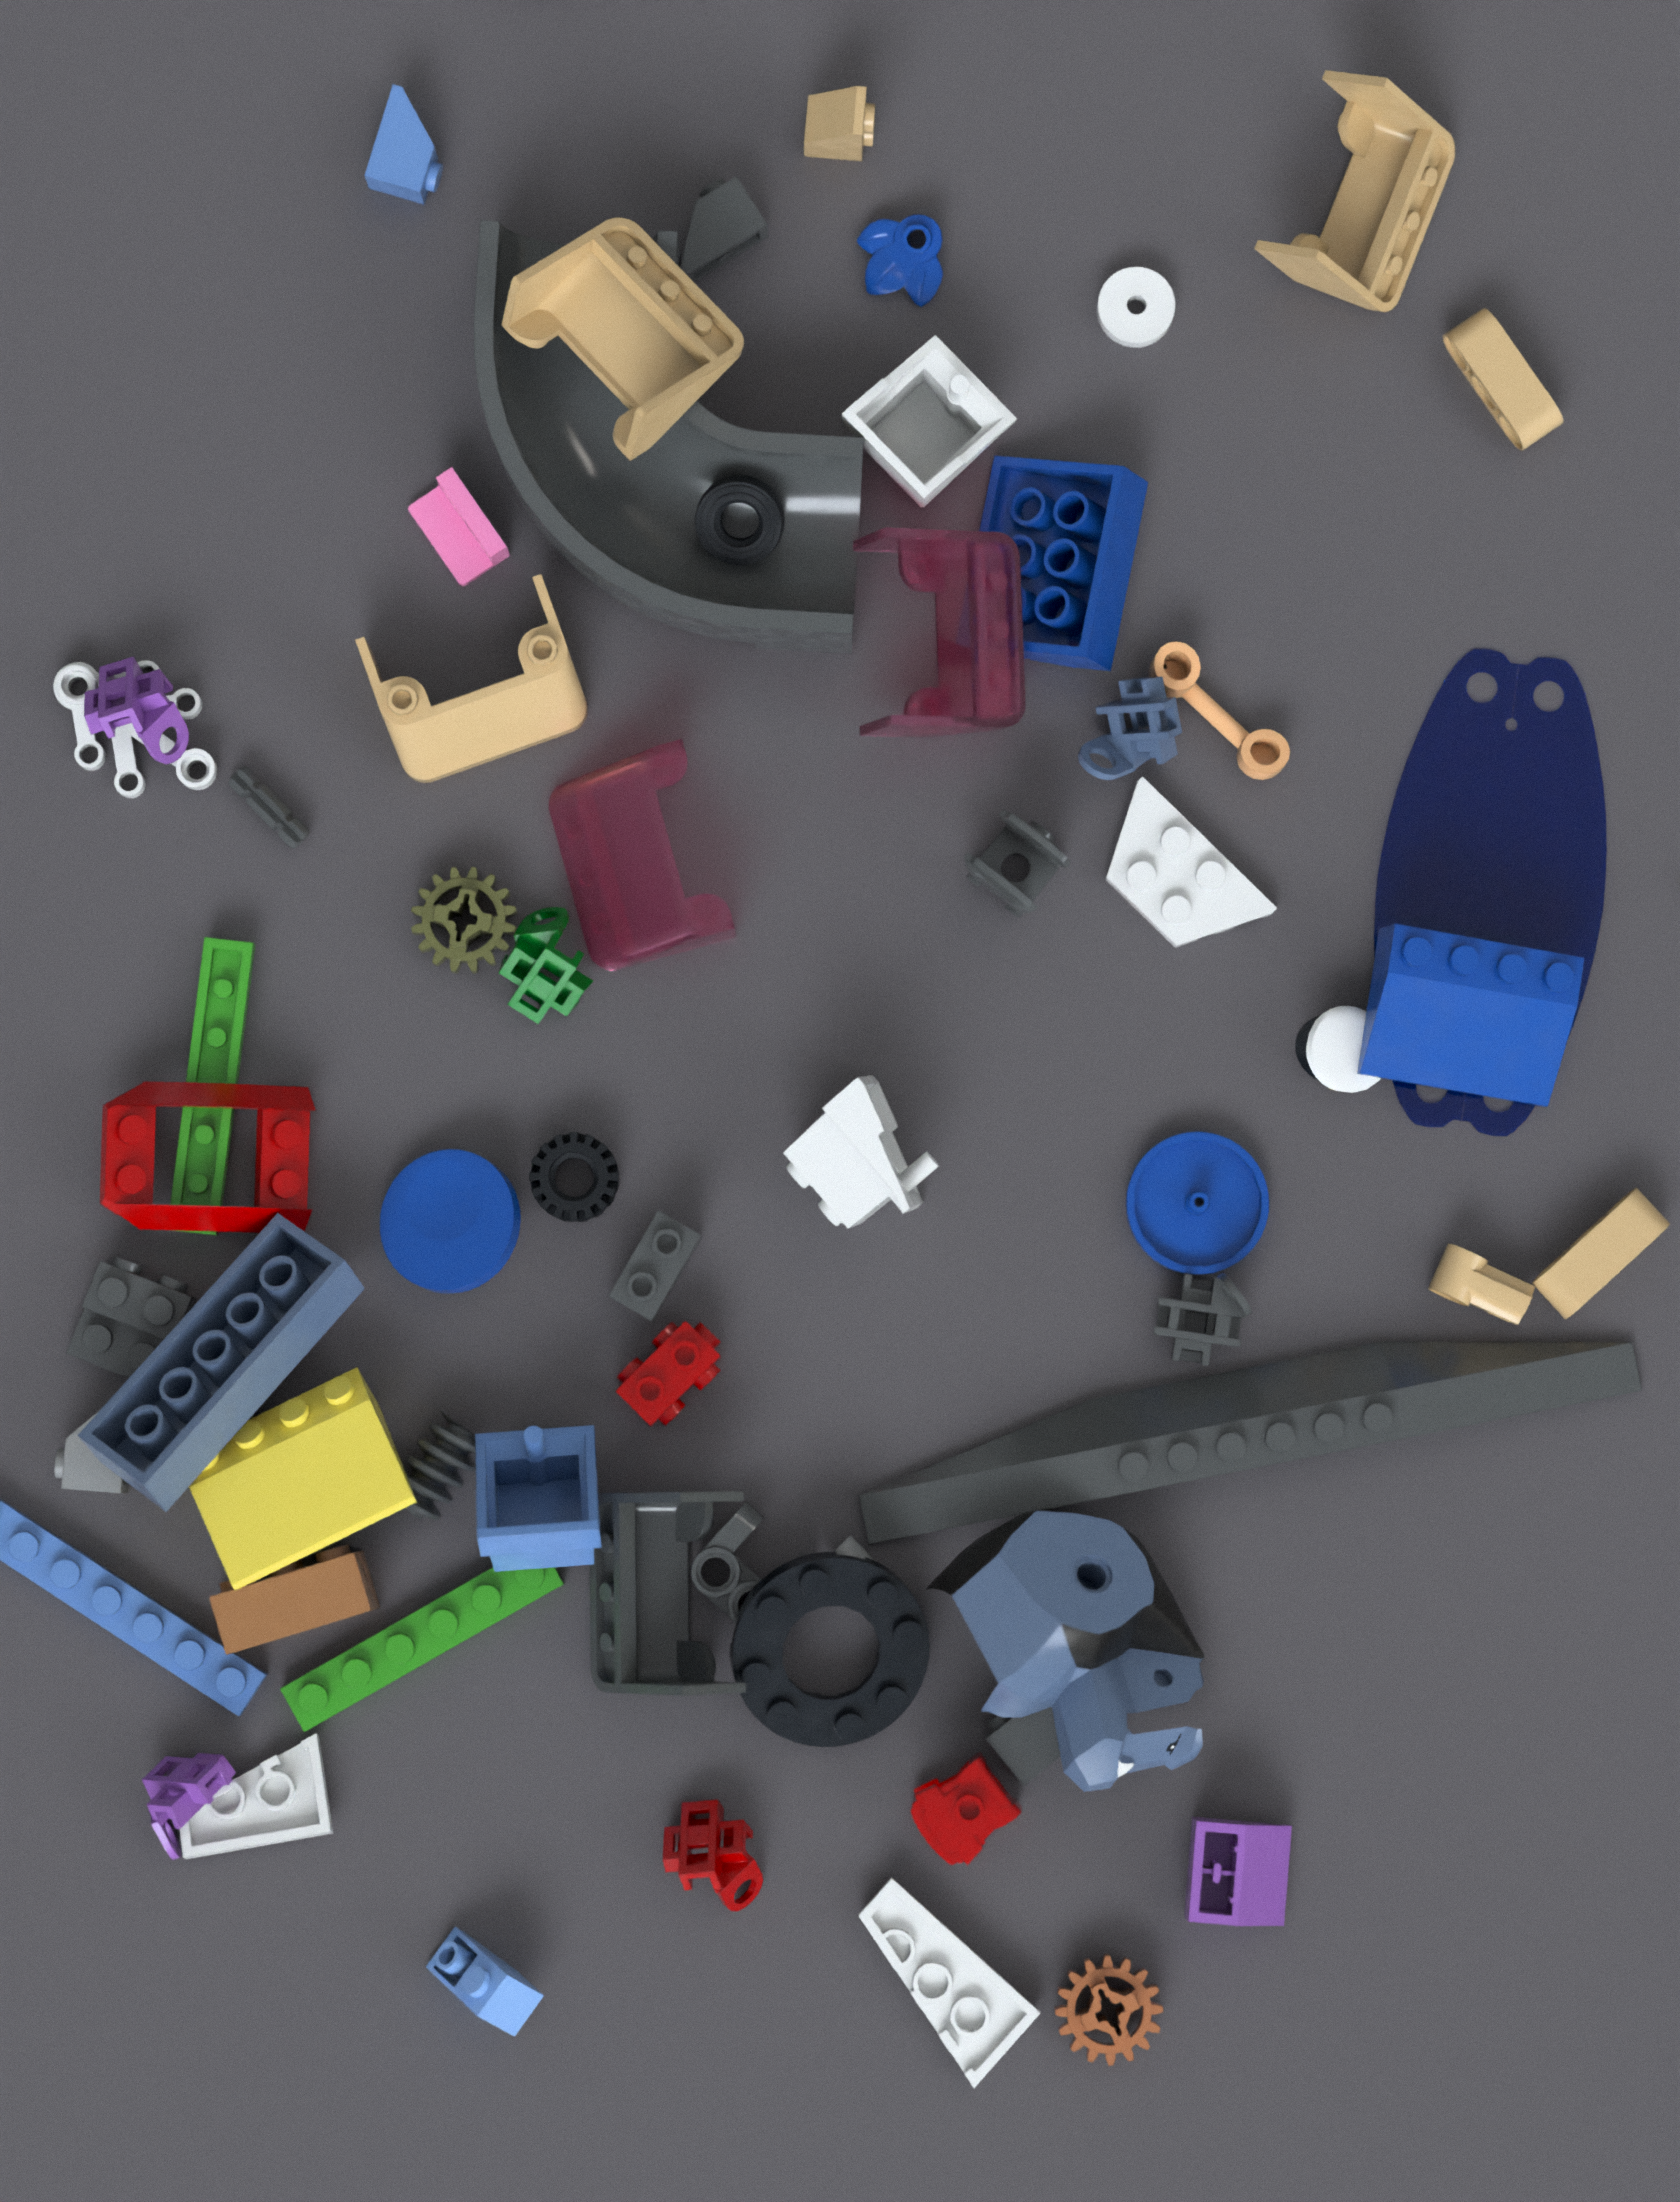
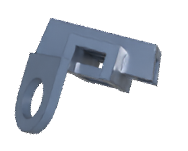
(1152, 733)

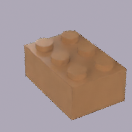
(294, 1599)

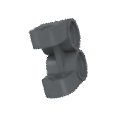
(723, 1546)

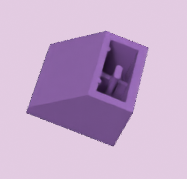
(1237, 1872)

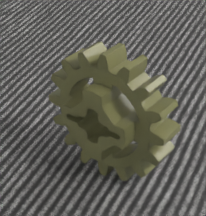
(442, 916)

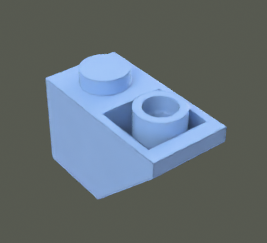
(484, 1982)

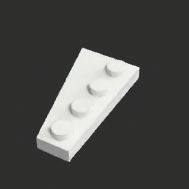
(953, 1986)

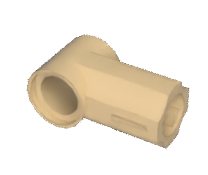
(1469, 1280)

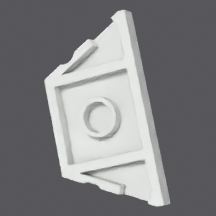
(1178, 875)

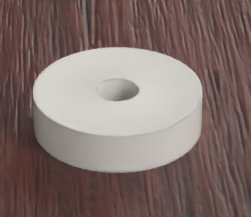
(1139, 285)

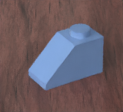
(403, 153)

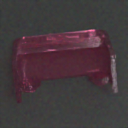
(976, 629)

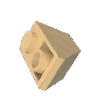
(839, 124)

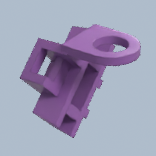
(139, 701)
(183, 1792)

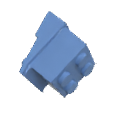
(537, 1497)

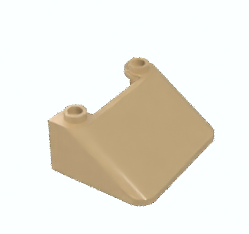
(630, 322)

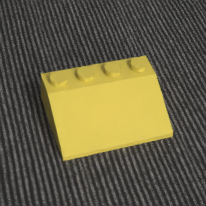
(301, 1479)

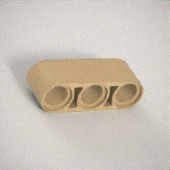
(1502, 379)
(1600, 1253)

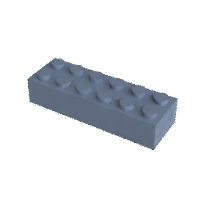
(221, 1362)

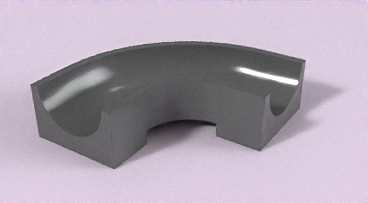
(635, 519)

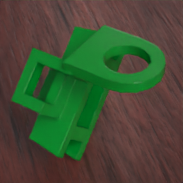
(535, 948)

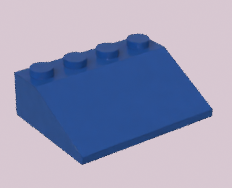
(1075, 549)
(1468, 1014)

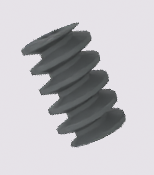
(439, 1467)

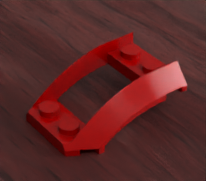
(279, 1161)

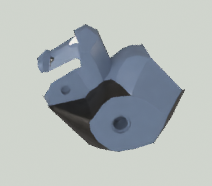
(1083, 1627)

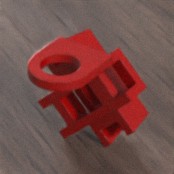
(724, 1866)

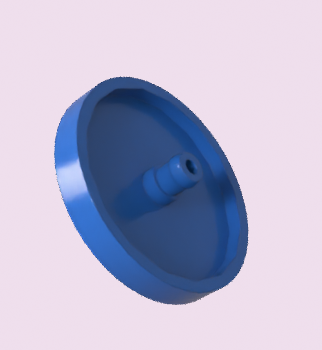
(1197, 1203)
(450, 1221)

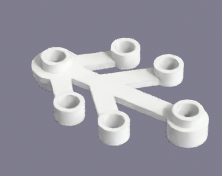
(122, 741)

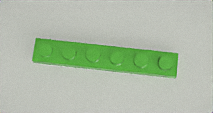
(213, 1059)
(414, 1641)

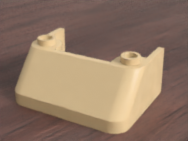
(1382, 201)
(488, 721)

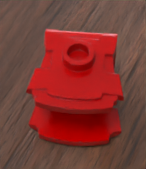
(963, 1811)

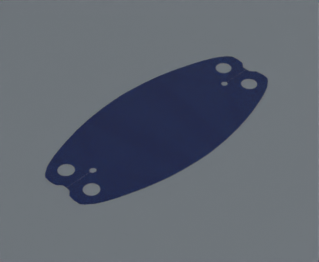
(1498, 835)

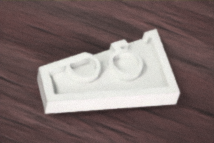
(264, 1806)

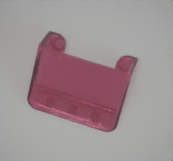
(625, 864)

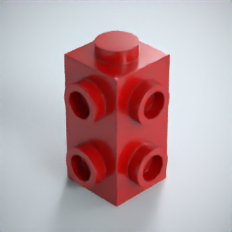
(682, 1359)

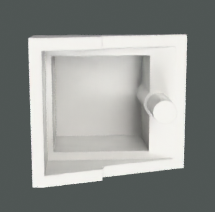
(927, 420)
(855, 1157)

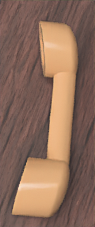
(1258, 753)

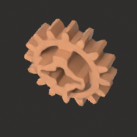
(1130, 1999)

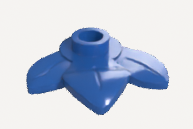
(898, 263)

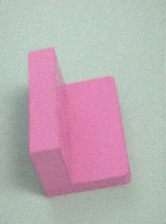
(458, 529)

